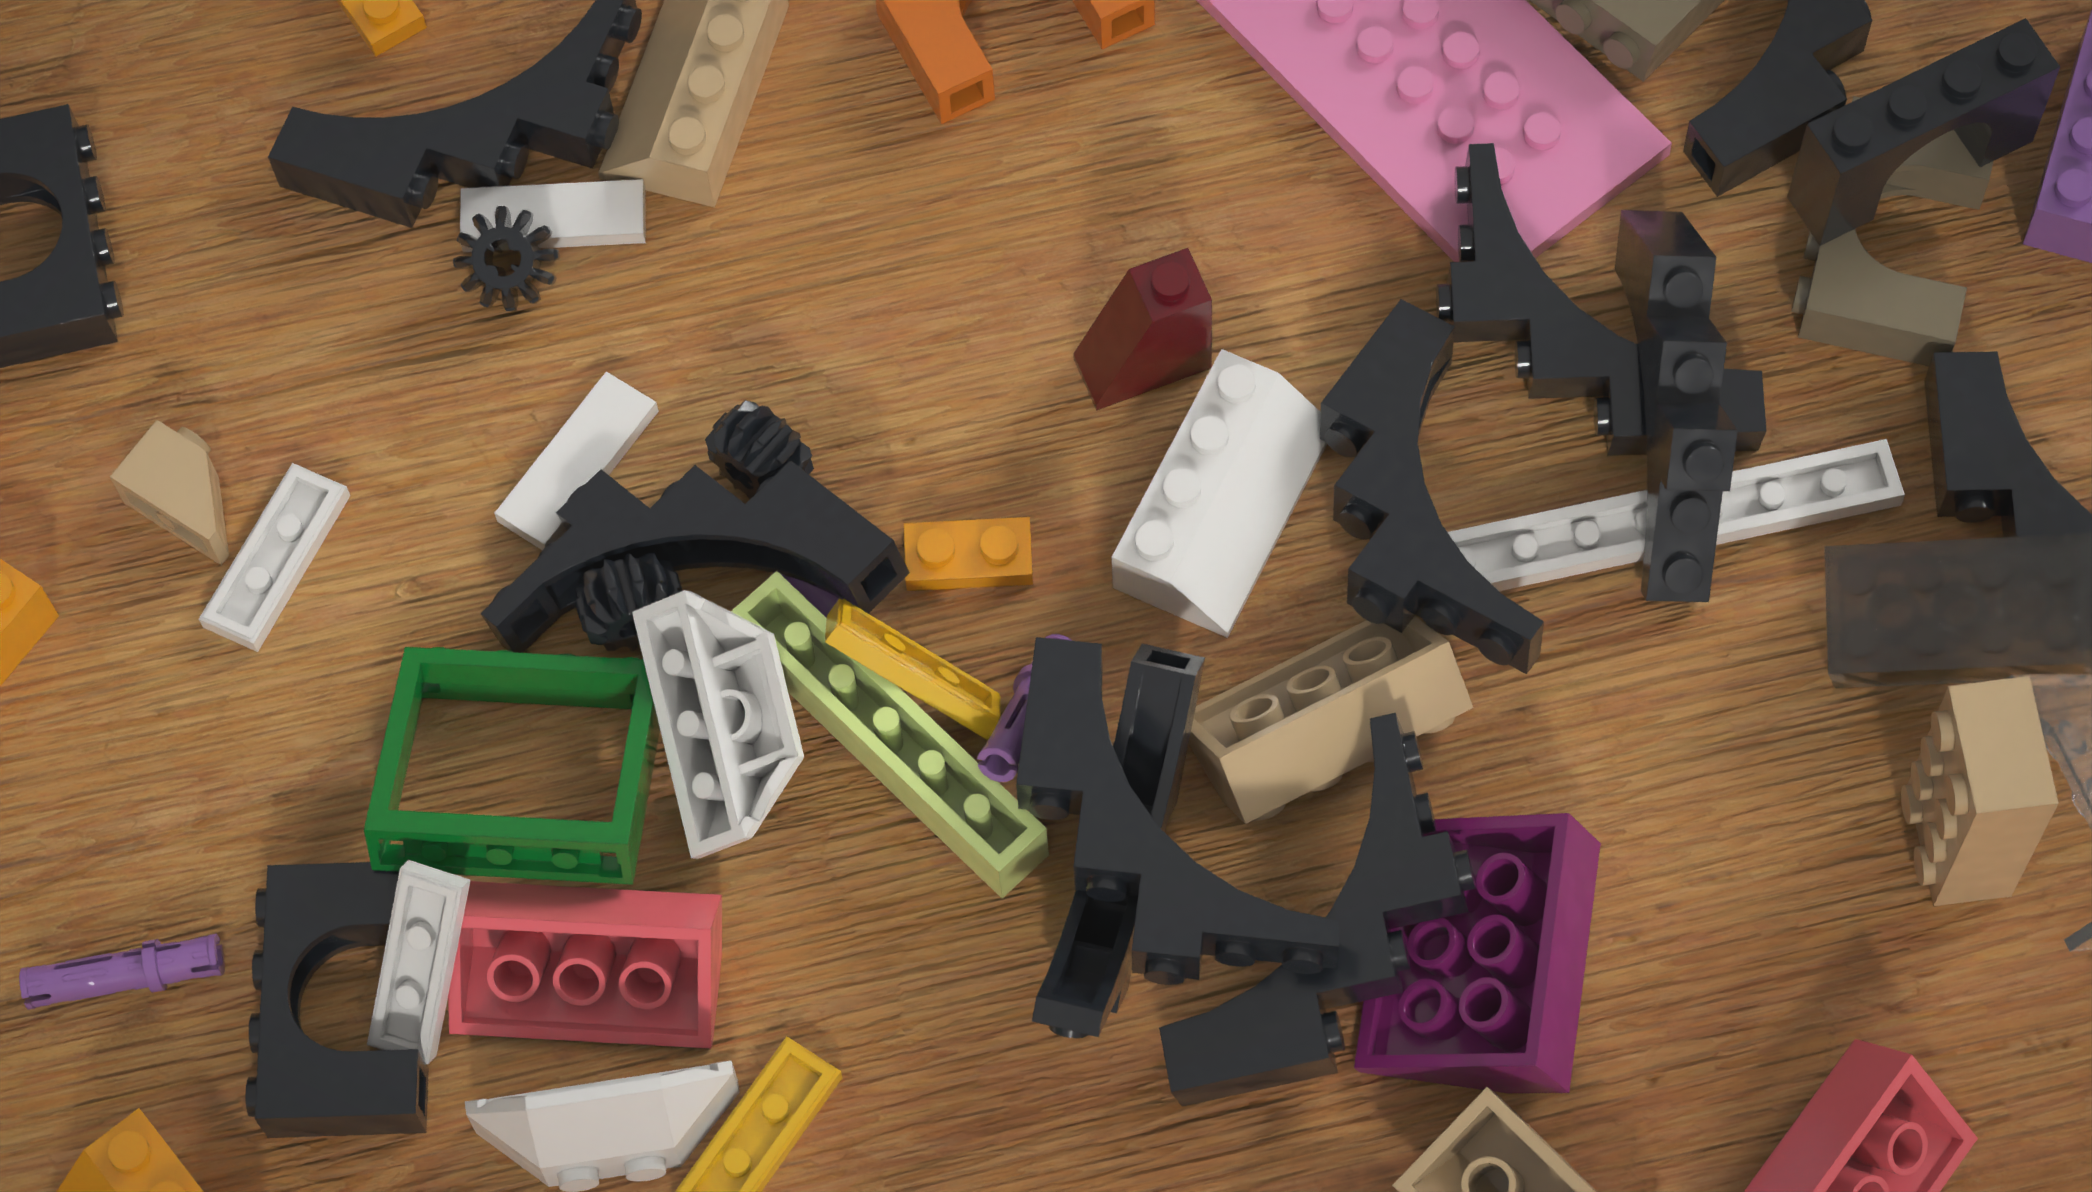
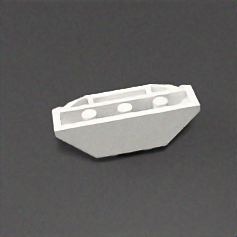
(719, 716)
(607, 1126)

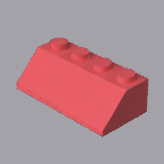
(587, 965)
(1870, 1130)

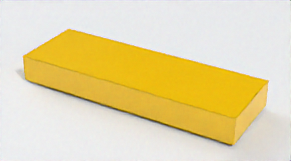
(913, 668)
(765, 1123)

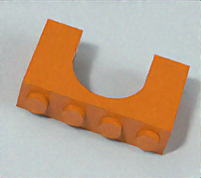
(951, 63)

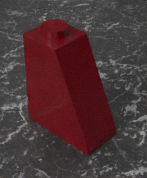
(1148, 331)

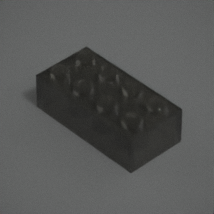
(1958, 610)

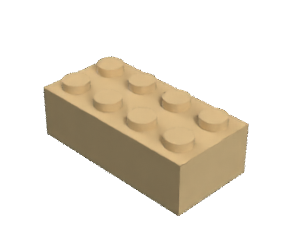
(1979, 791)

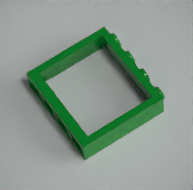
(504, 843)

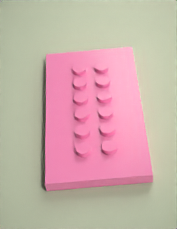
(1426, 78)

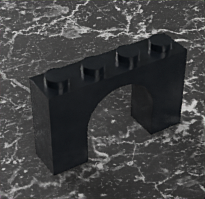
(1983, 92)
(66, 298)
(299, 1084)

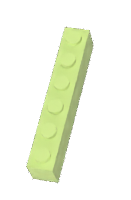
(899, 742)

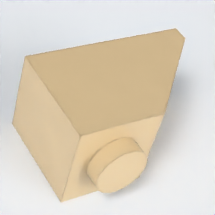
(176, 488)

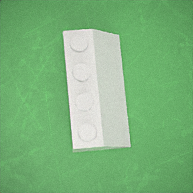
(1220, 495)

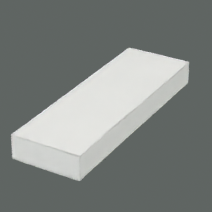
(574, 211)
(589, 441)
(274, 557)
(418, 960)

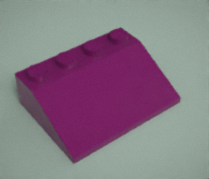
(1498, 985)

